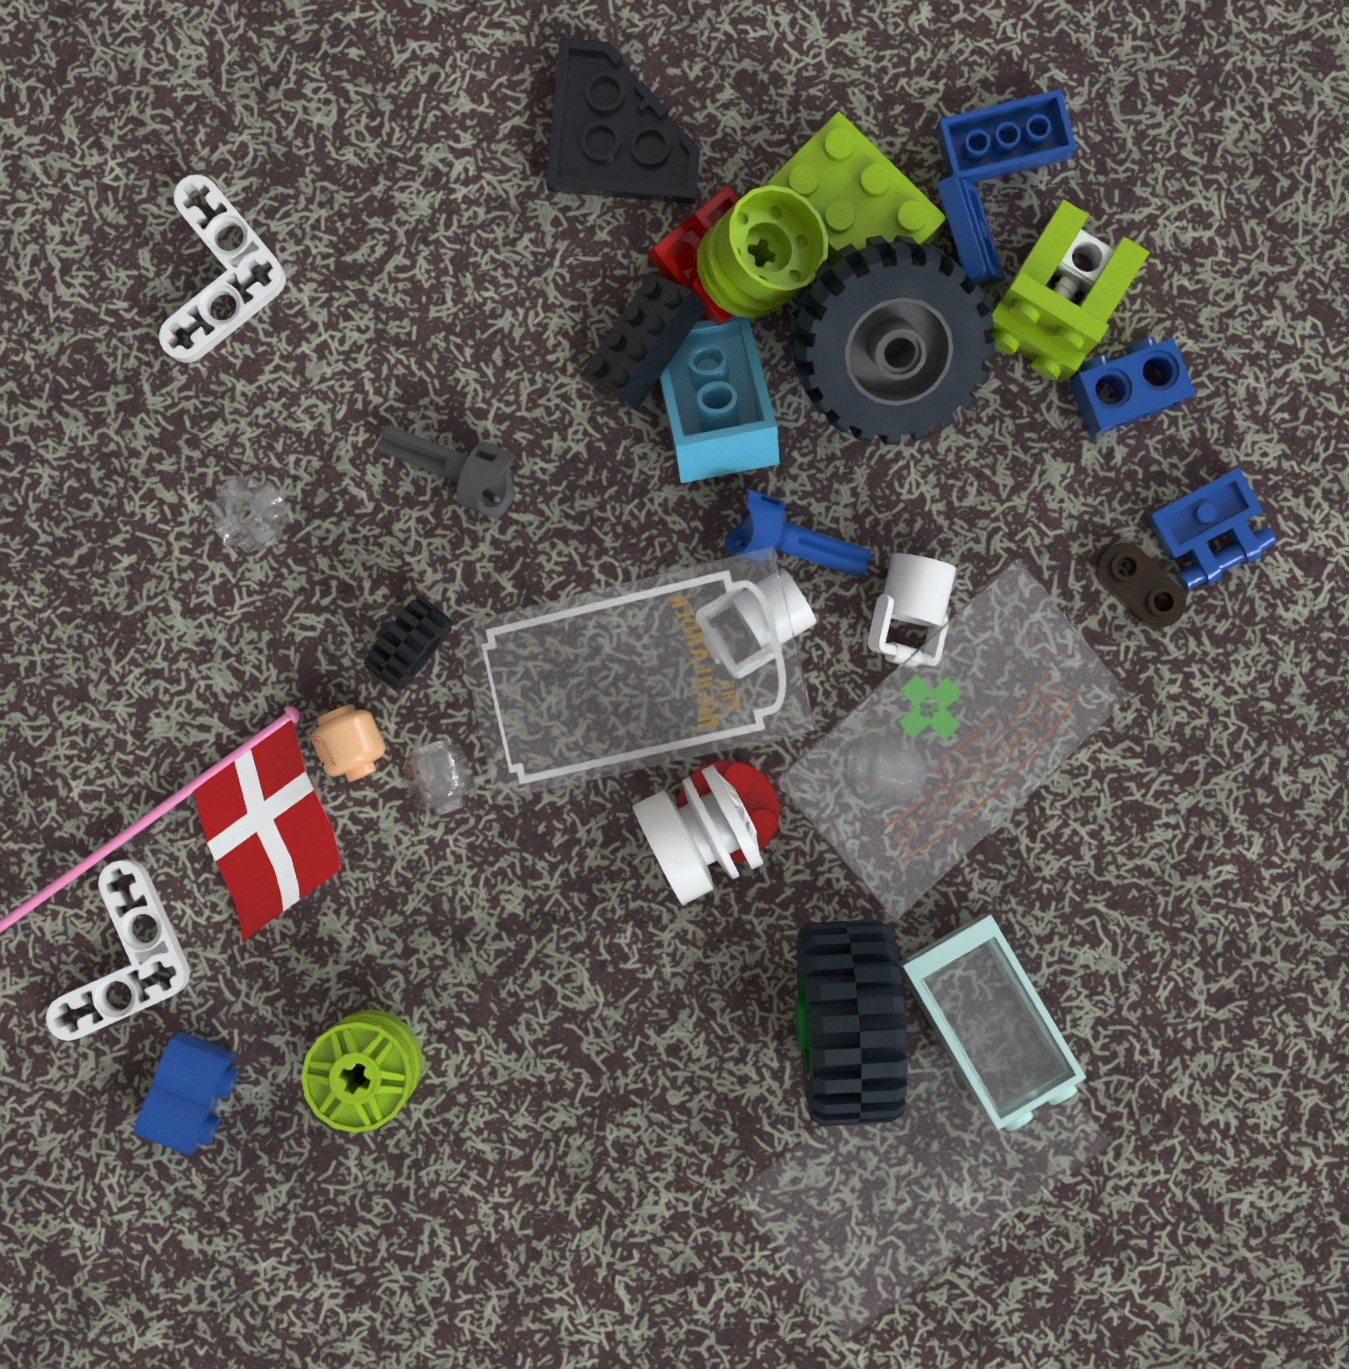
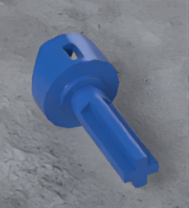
(766, 528)

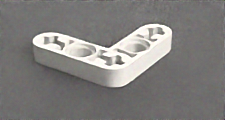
(238, 265)
(141, 955)

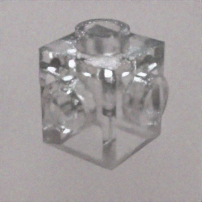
(264, 522)

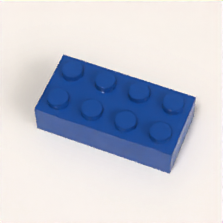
(1006, 138)

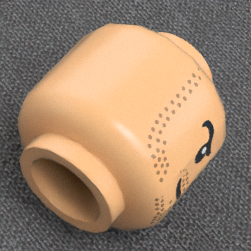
(348, 742)

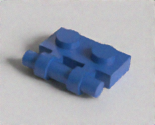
(1204, 515)

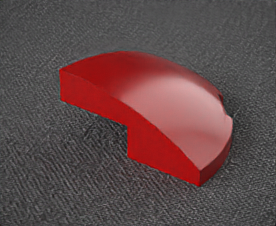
(677, 249)

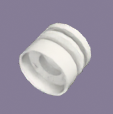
(698, 834)

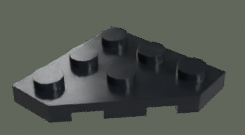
(614, 132)

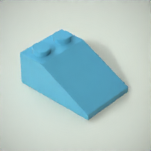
(719, 403)

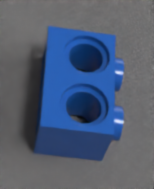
(1133, 393)

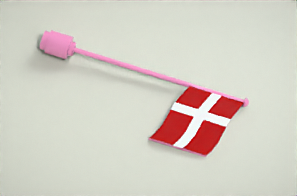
(257, 823)

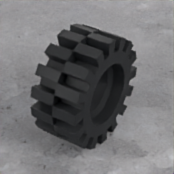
(408, 643)

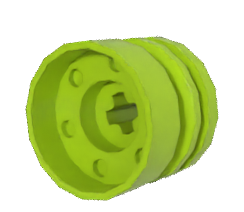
(762, 252)
(391, 1063)

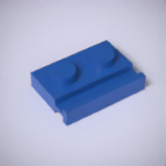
(970, 230)

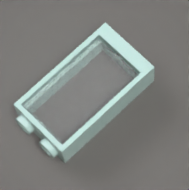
(992, 1023)

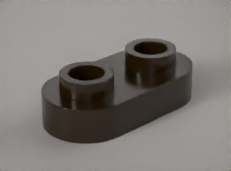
(1141, 586)

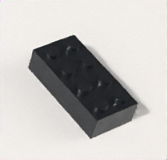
(644, 340)

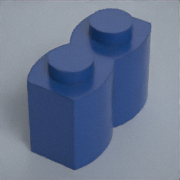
(186, 1093)

